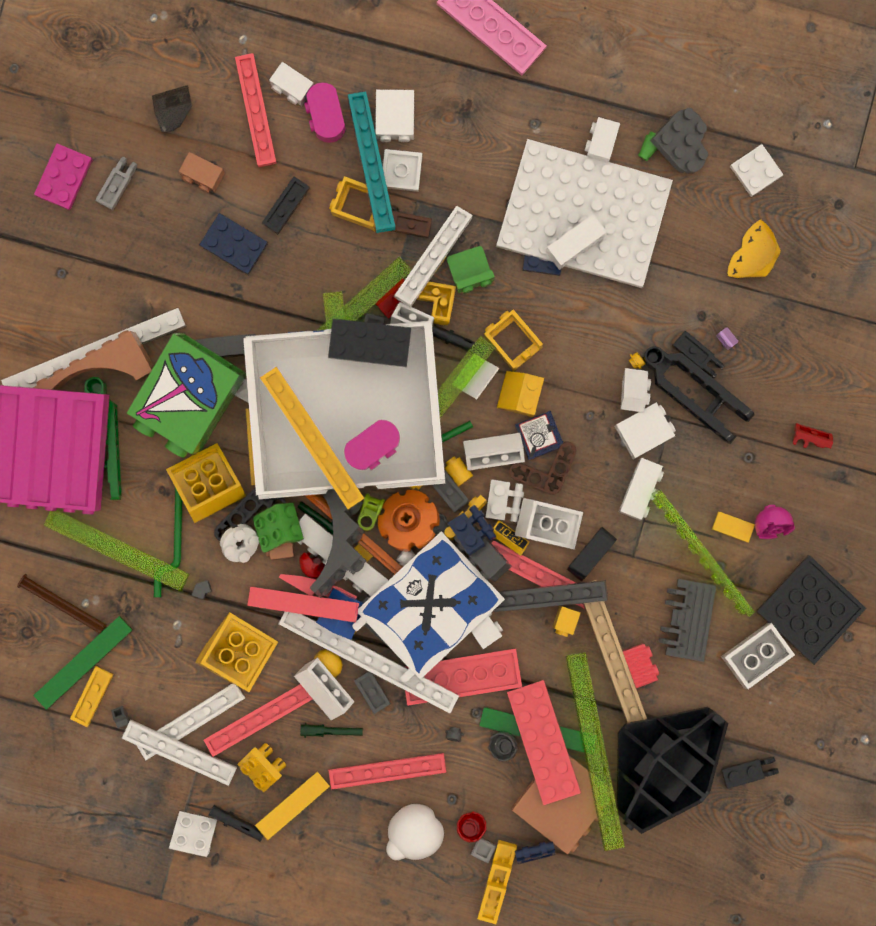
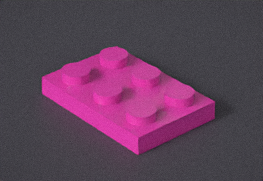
(63, 176)

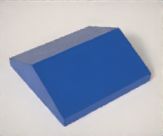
(340, 627)

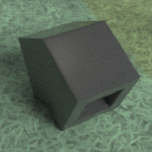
(201, 589)
(120, 716)

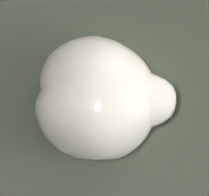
(414, 833)

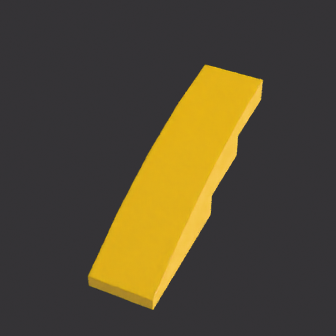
(292, 805)
(497, 882)

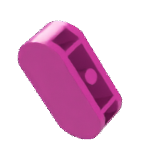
(325, 112)
(372, 445)

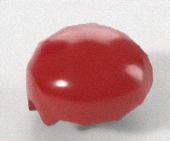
(311, 566)
(471, 827)

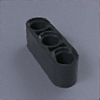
(591, 554)

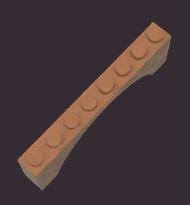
(120, 354)

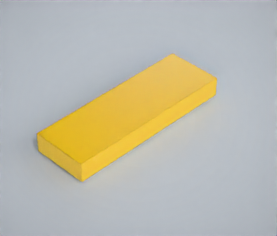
(91, 696)

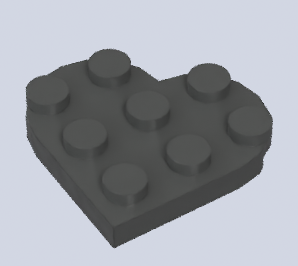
(681, 141)

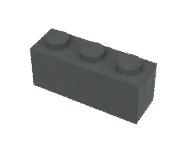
(488, 558)

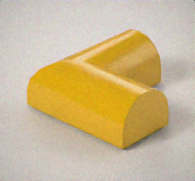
(442, 297)

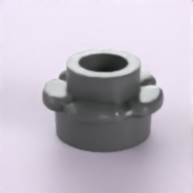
(454, 734)

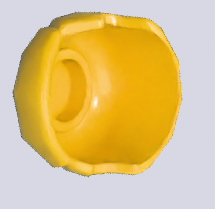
(330, 661)

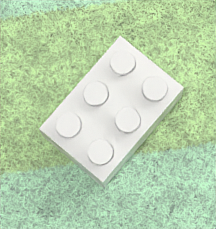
(757, 655)

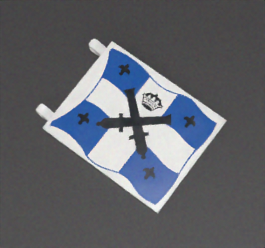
(429, 606)

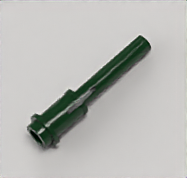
(316, 516)
(320, 730)

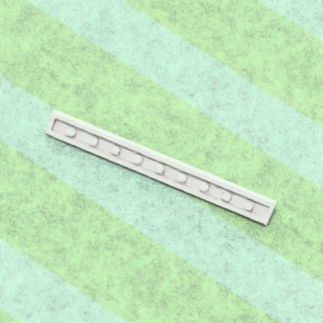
(145, 331)
(369, 660)

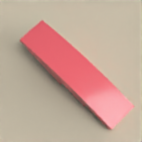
(304, 584)

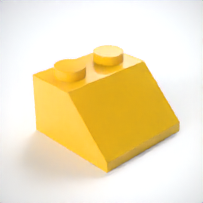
(520, 393)

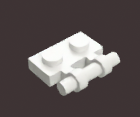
(498, 500)

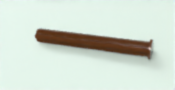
(61, 604)

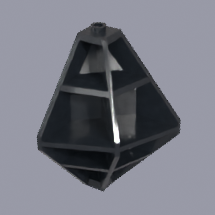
(666, 765)

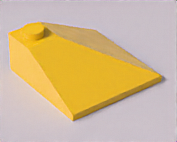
(237, 652)

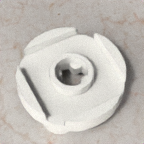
(246, 549)

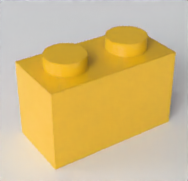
(565, 621)

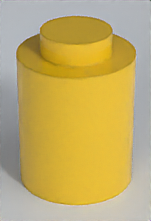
(458, 471)

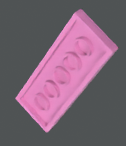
(496, 31)

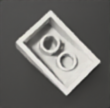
(548, 523)

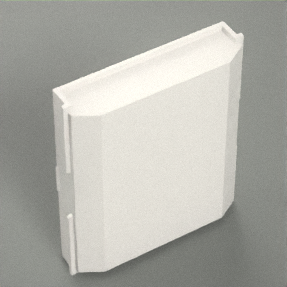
(342, 403)

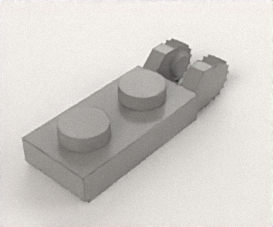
(115, 184)

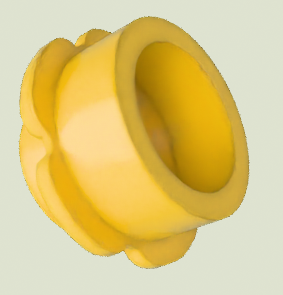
(636, 360)

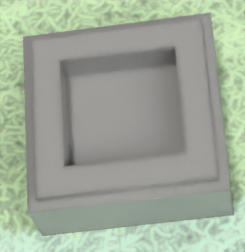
(483, 850)

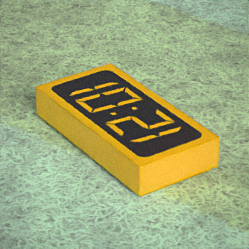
(508, 538)

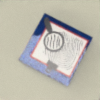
(539, 435)

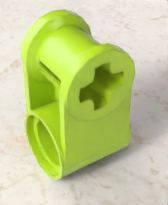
(370, 511)

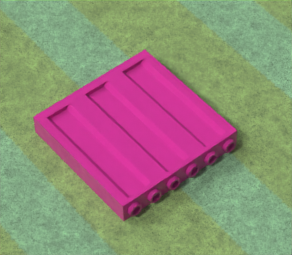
(52, 448)

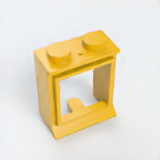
(337, 204)
(505, 320)

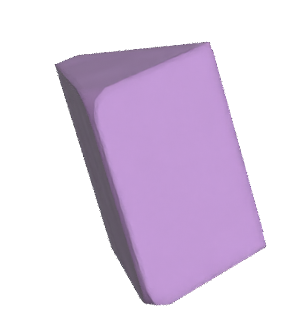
(727, 338)

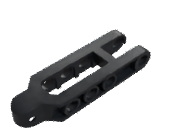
(660, 361)

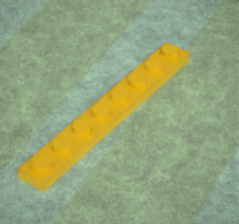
(312, 438)

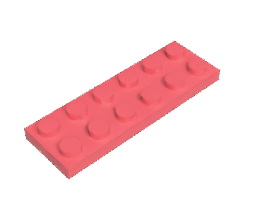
(474, 674)
(544, 742)

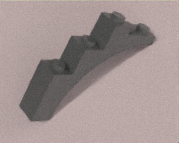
(342, 554)

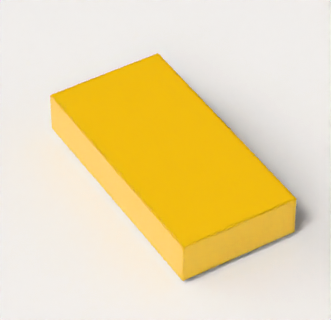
(733, 527)

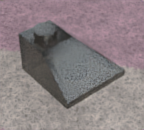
(172, 107)

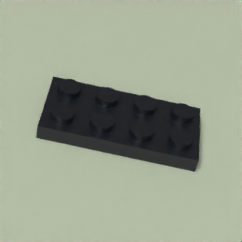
(369, 343)

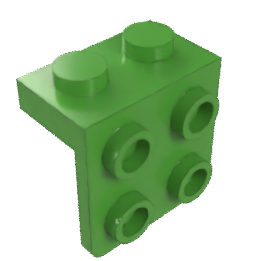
(470, 270)
(277, 526)

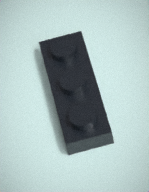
(285, 205)

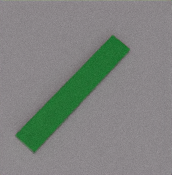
(83, 662)
(506, 722)

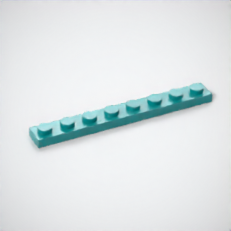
(371, 162)

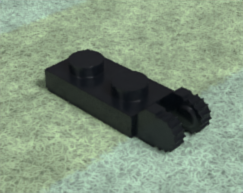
(697, 353)
(747, 772)

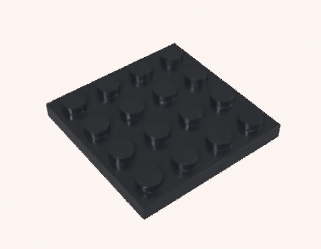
(811, 609)

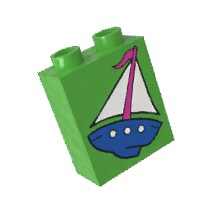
(185, 395)

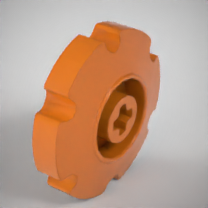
(398, 511)

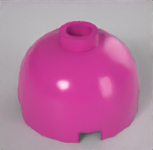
(773, 521)

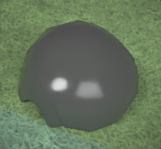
(503, 746)

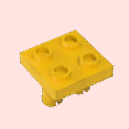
(260, 769)

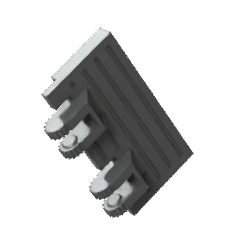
(692, 620)

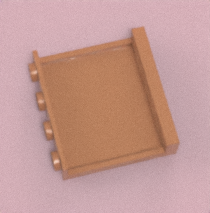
(562, 820)

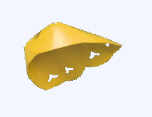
(758, 255)

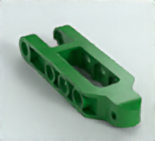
(98, 386)

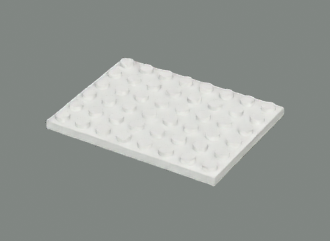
(562, 187)

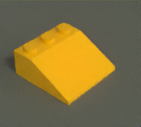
(206, 482)

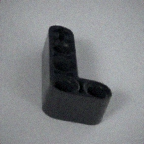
(242, 510)

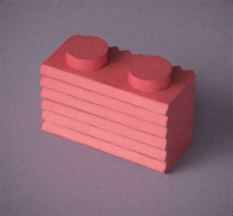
(640, 665)

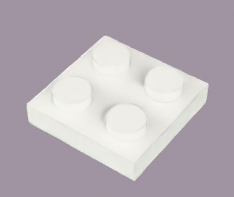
(402, 169)
(756, 170)

